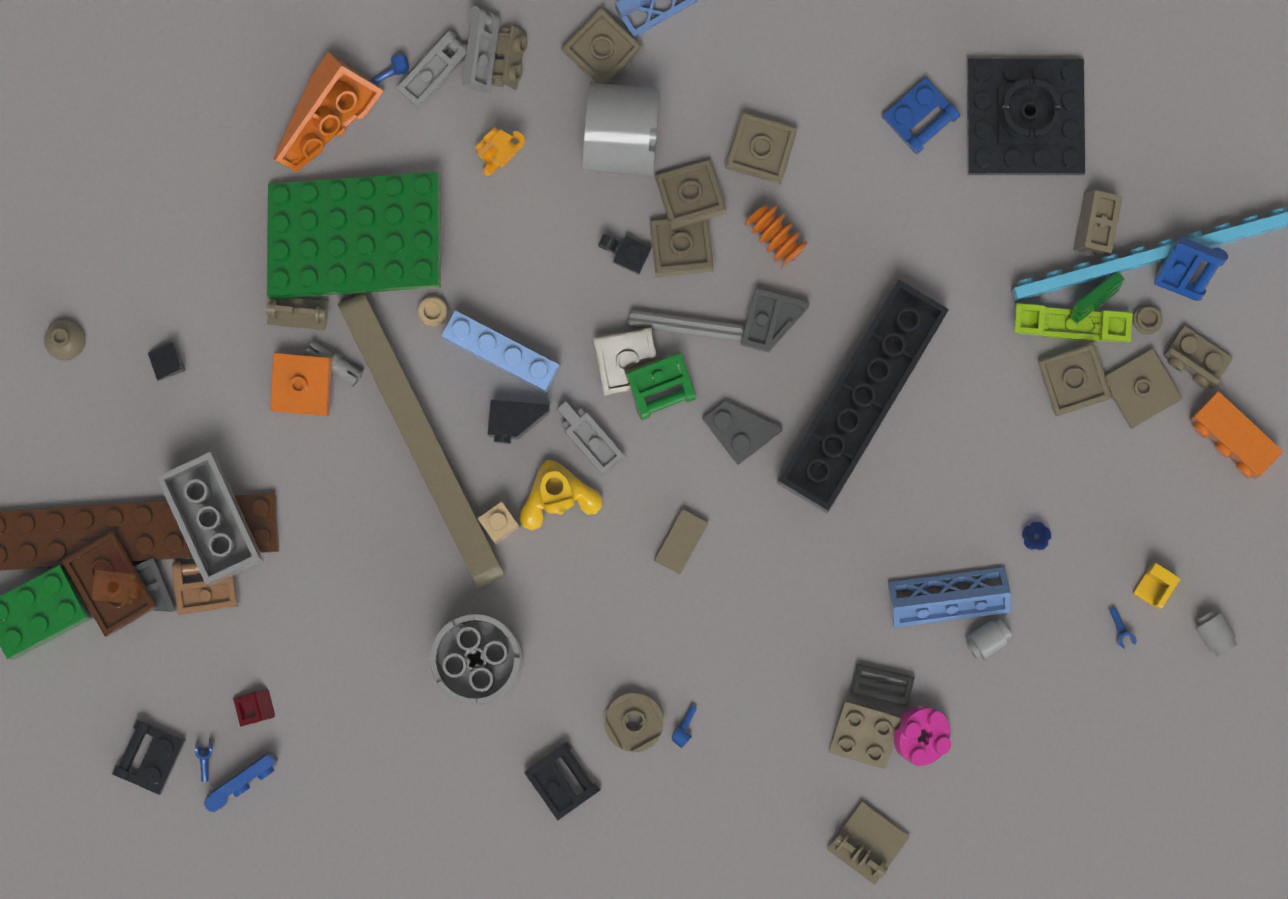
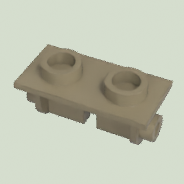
(512, 45)
(297, 313)

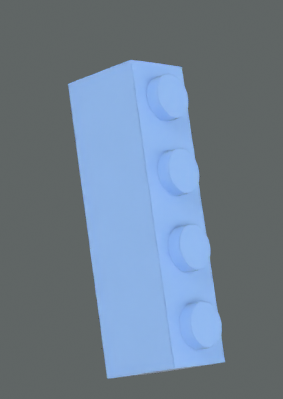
(500, 352)

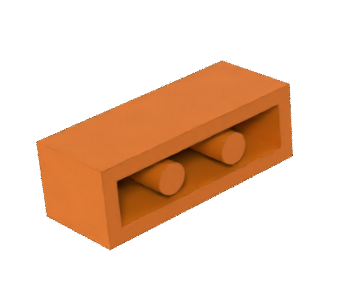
(1235, 436)

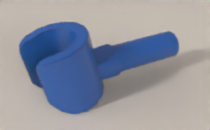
(399, 67)
(1121, 629)
(681, 736)
(204, 755)

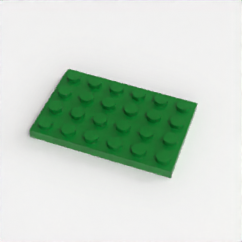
(354, 235)

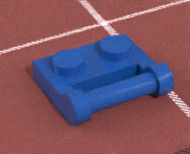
(914, 108)
(1182, 264)

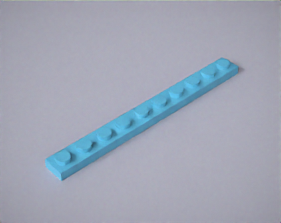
(1141, 257)

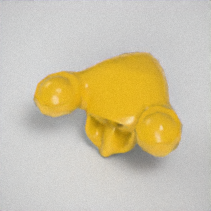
(556, 492)

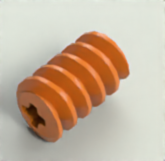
(776, 233)

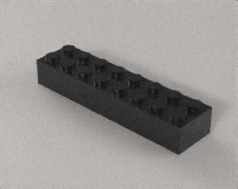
(862, 396)

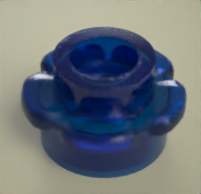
(1036, 528)

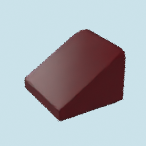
(254, 707)

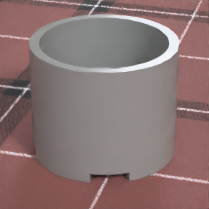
(621, 129)
(484, 682)

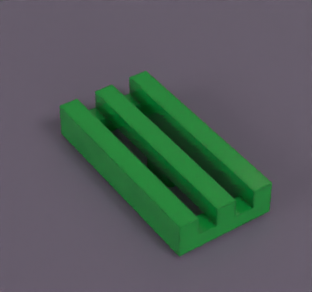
(1096, 297)

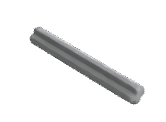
(686, 325)

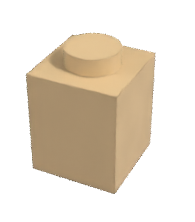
(498, 523)

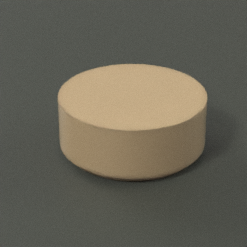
(432, 311)

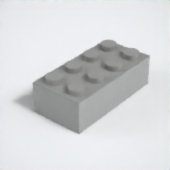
(210, 518)

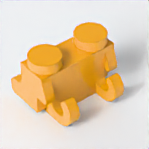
(498, 149)

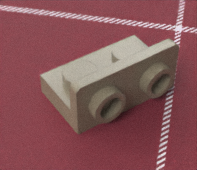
(1197, 357)

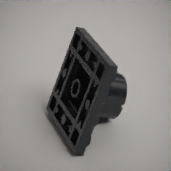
(1008, 140)

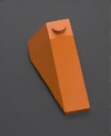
(328, 105)

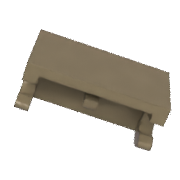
(1097, 222)

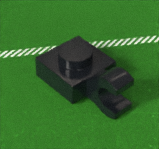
(629, 254)

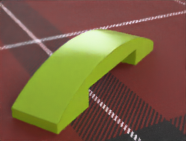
(1057, 324)

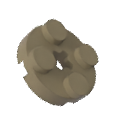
(650, 727)

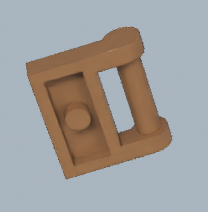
(200, 597)

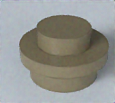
(1147, 319)

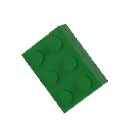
(40, 612)

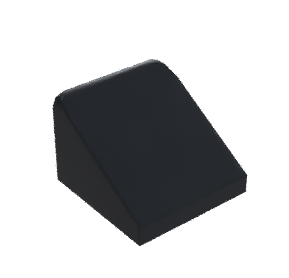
(166, 361)

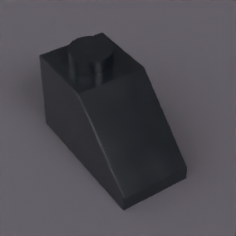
(513, 419)

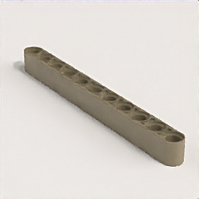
(421, 440)

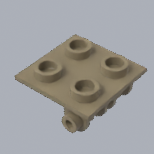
(865, 734)
(868, 843)

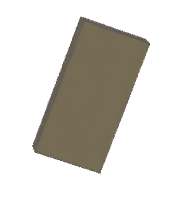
(681, 541)

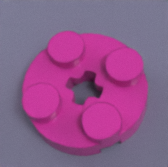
(937, 735)

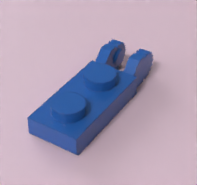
(239, 783)

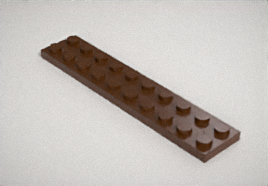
(144, 528)

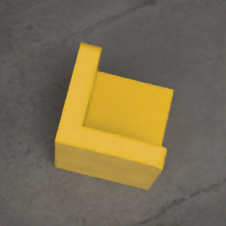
(1156, 586)

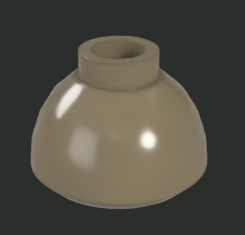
(64, 340)

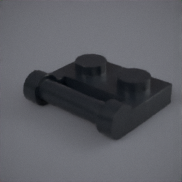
(157, 761)
(554, 787)

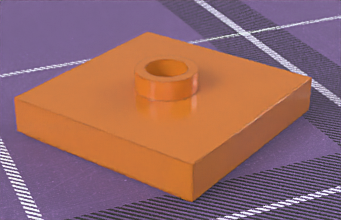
(301, 384)

